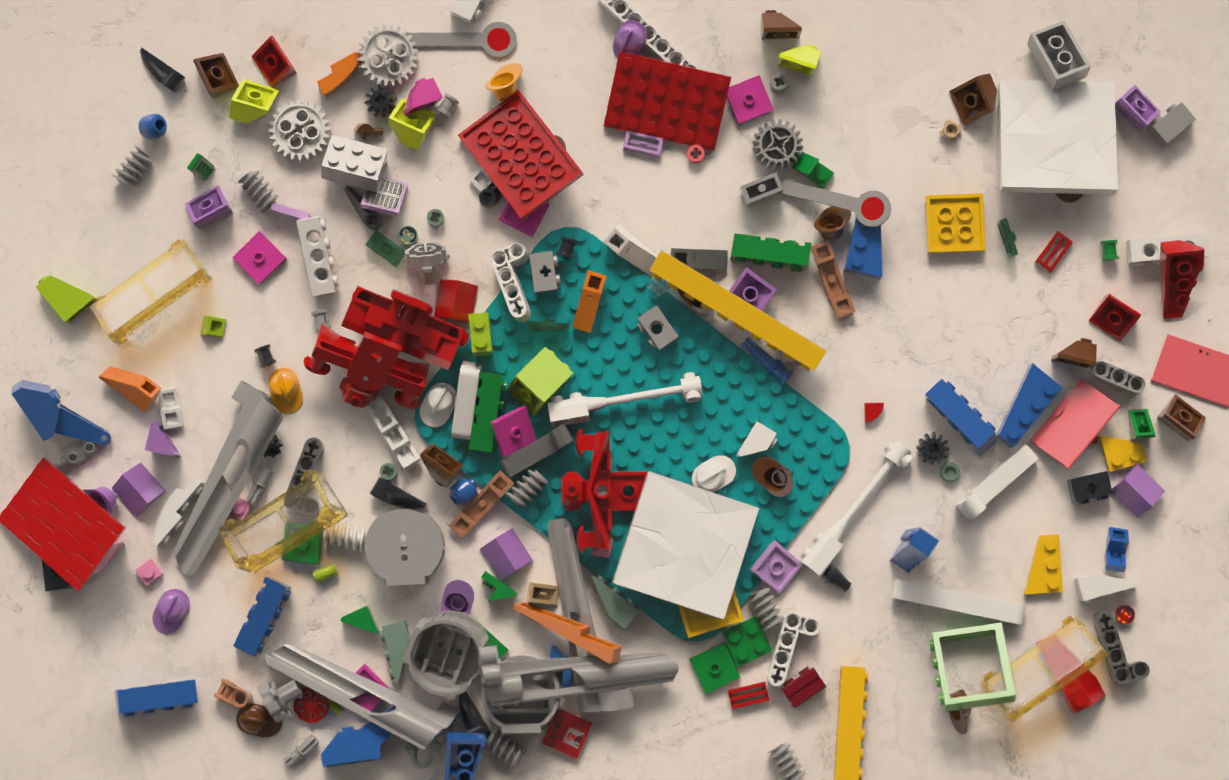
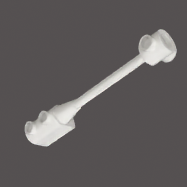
(578, 408)
(827, 544)

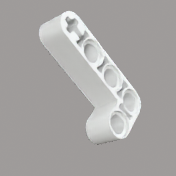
(512, 285)
(466, 399)
(788, 649)

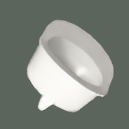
(438, 404)
(714, 474)

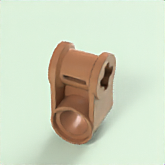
(230, 693)

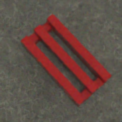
(1044, 264)
(751, 702)

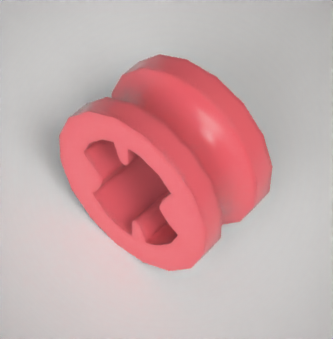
(700, 157)

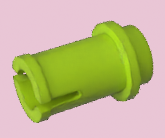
(325, 573)

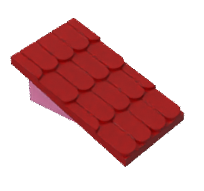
(63, 525)

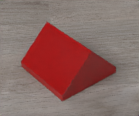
(273, 62)
(455, 300)
(1114, 317)

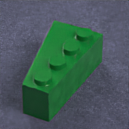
(770, 252)
(487, 410)

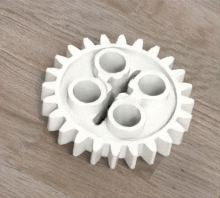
(392, 39)
(308, 144)

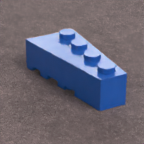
(864, 251)
(1030, 401)
(962, 416)
(914, 548)
(262, 616)
(156, 696)
(463, 755)

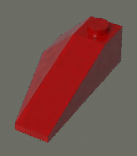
(1179, 270)
(1082, 691)

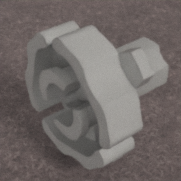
(426, 260)
(277, 698)

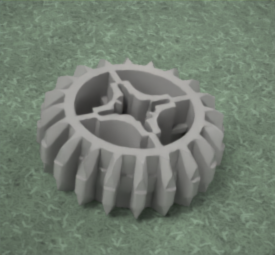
(781, 152)

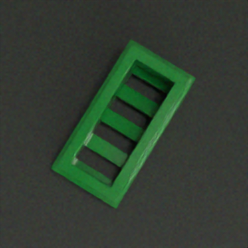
(201, 167)

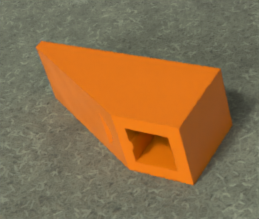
(589, 301)
(132, 386)

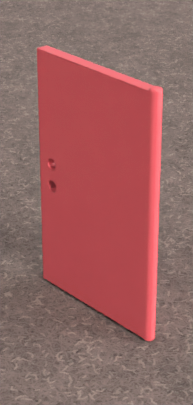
(1193, 370)
(1079, 421)

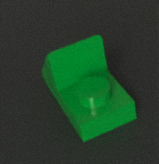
(813, 170)
(502, 590)

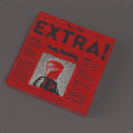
(567, 733)

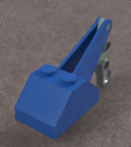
(50, 417)
(364, 746)

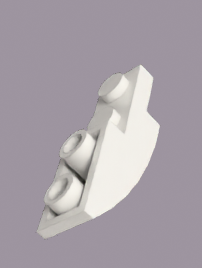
(170, 518)

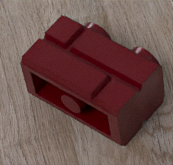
(803, 686)

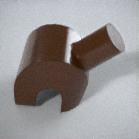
(368, 130)

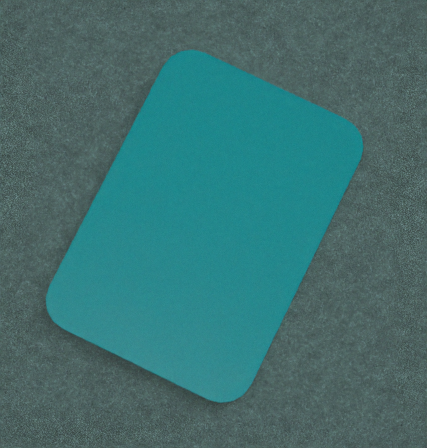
(652, 433)

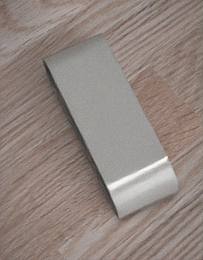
(1124, 384)

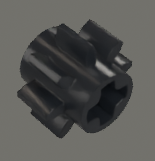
(273, 447)

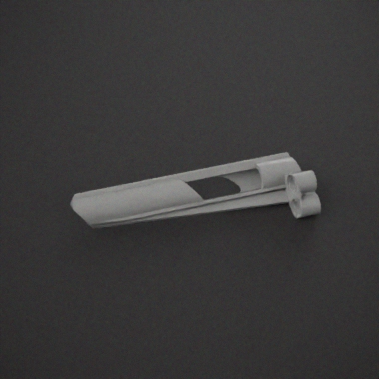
(252, 429)
(574, 600)
(513, 680)
(409, 720)

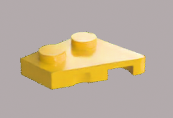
(1121, 453)

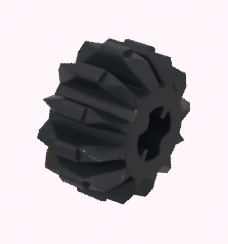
(373, 106)
(930, 441)

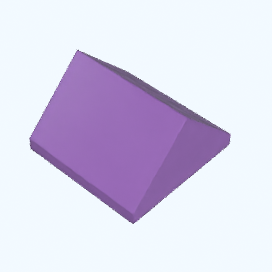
(1137, 108)
(208, 207)
(753, 289)
(160, 442)
(138, 488)
(1138, 491)
(506, 554)

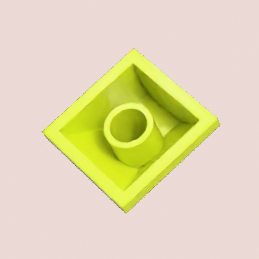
(800, 59)
(251, 101)
(411, 128)

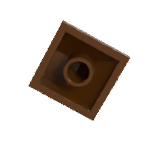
(778, 26)
(974, 98)
(1079, 353)
(440, 465)

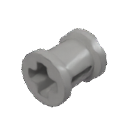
(781, 88)
(447, 105)
(321, 317)

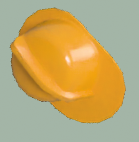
(504, 81)
(285, 390)

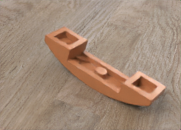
(832, 279)
(481, 504)

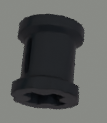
(566, 248)
(265, 356)

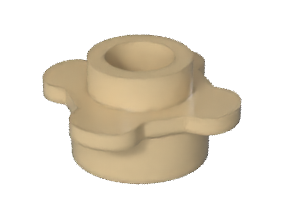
(951, 135)

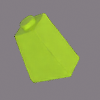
(64, 298)

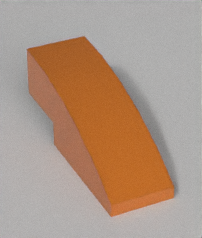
(342, 72)

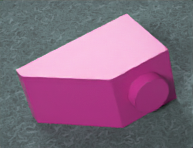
(422, 96)

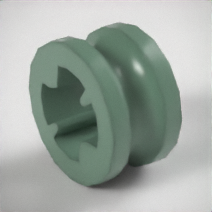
(441, 219)
(391, 466)

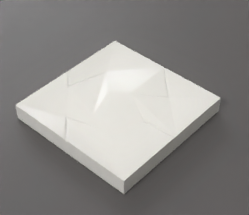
(1057, 137)
(685, 545)

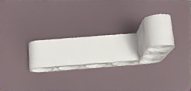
(974, 502)

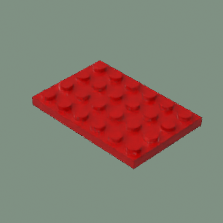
(667, 100)
(520, 155)

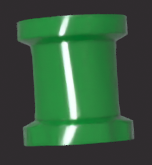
(1109, 250)

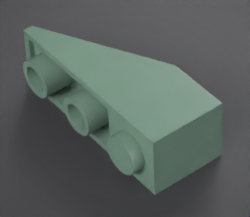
(616, 606)
(397, 641)

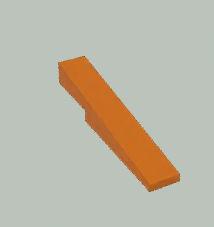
(572, 631)

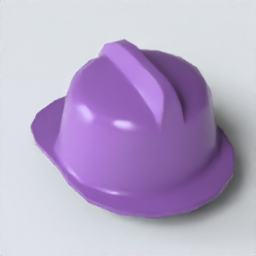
(630, 38)
(103, 497)
(457, 597)
(171, 611)

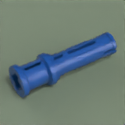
(774, 366)

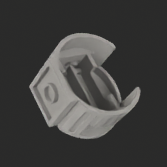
(423, 542)
(437, 667)
(534, 713)

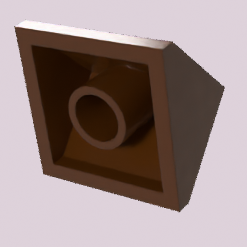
(216, 74)
(1182, 418)

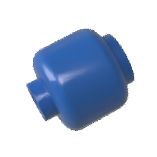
(152, 126)
(463, 491)

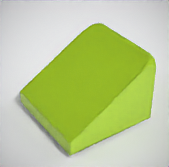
(213, 326)

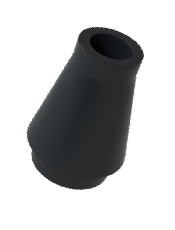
(835, 578)

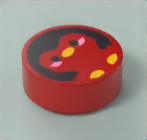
(1124, 614)

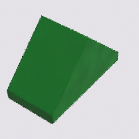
(1140, 424)
(362, 619)

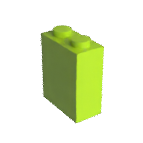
(481, 334)

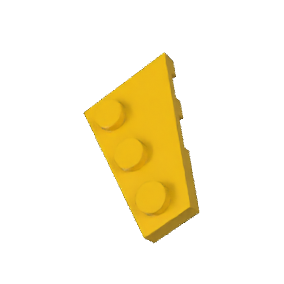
(1046, 569)

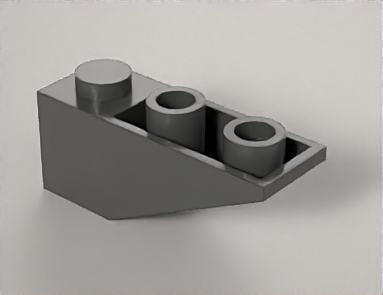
(701, 258)

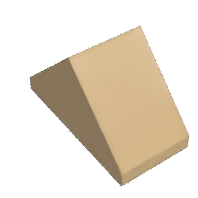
(542, 593)

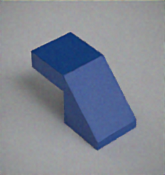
(1115, 549)
(555, 653)

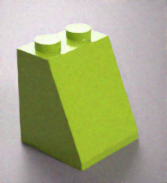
(539, 380)

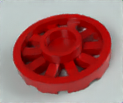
(311, 705)

